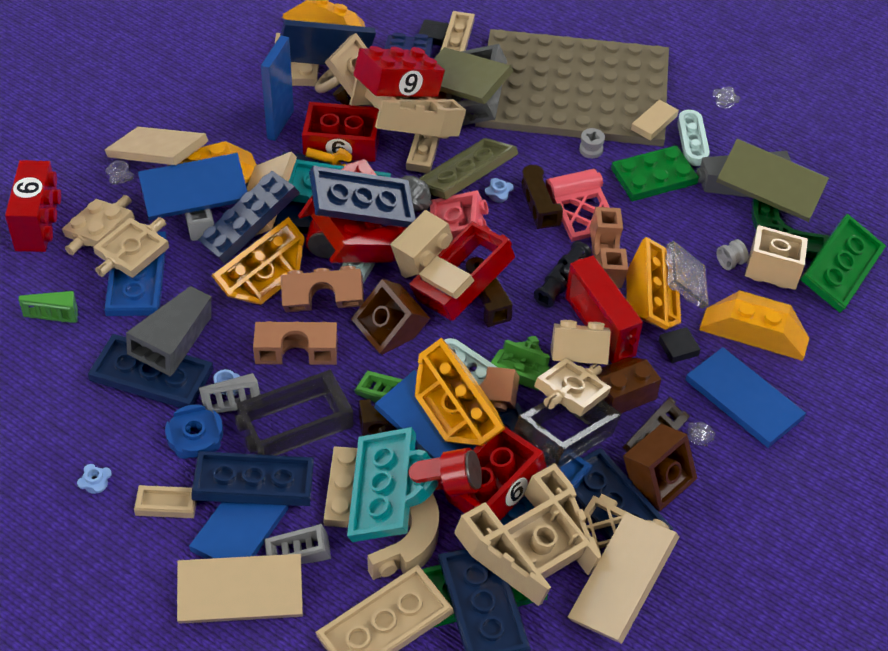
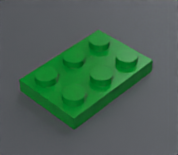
(654, 173)

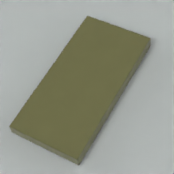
(471, 75)
(468, 167)
(772, 180)

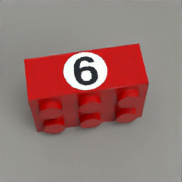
(398, 72)
(342, 126)
(33, 206)
(506, 470)

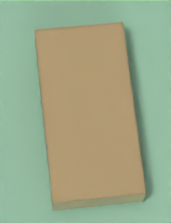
(654, 120)
(446, 277)
(165, 502)

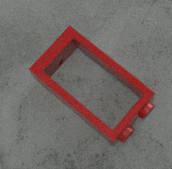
(483, 275)
(599, 300)

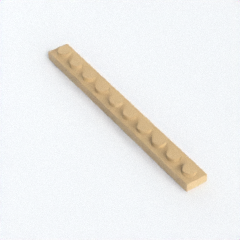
(425, 146)

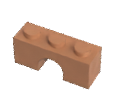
(605, 240)
(300, 287)
(275, 338)
(501, 387)

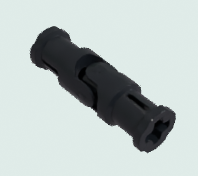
(557, 278)

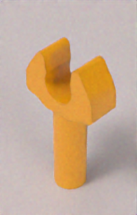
(333, 159)

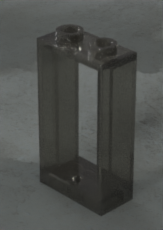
(289, 396)
(601, 421)

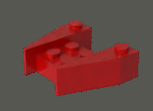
(356, 239)

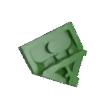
(525, 358)

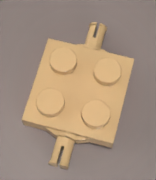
(96, 223)
(131, 247)
(572, 386)

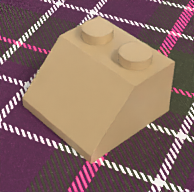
(421, 243)
(776, 258)
(580, 343)

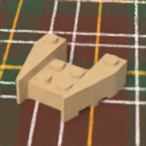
(412, 114)
(535, 542)

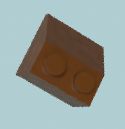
(390, 317)
(631, 383)
(661, 465)

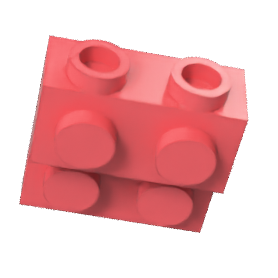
(460, 210)

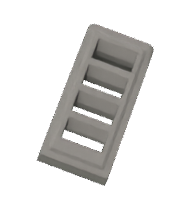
(198, 222)
(239, 383)
(307, 535)

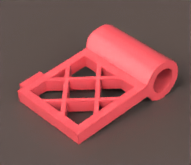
(576, 189)

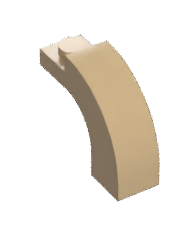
(414, 548)

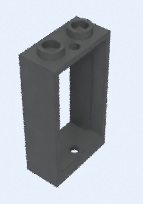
(486, 111)

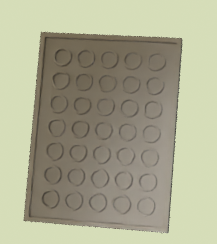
(578, 85)

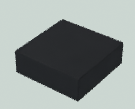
(434, 30)
(679, 345)

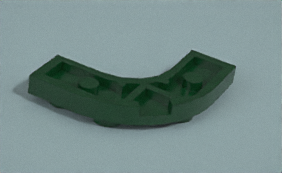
(769, 217)

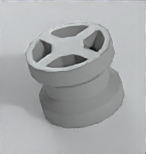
(592, 143)
(732, 254)

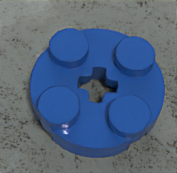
(180, 426)

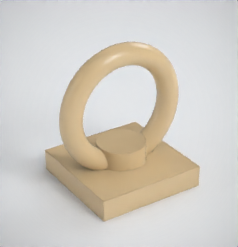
(341, 66)

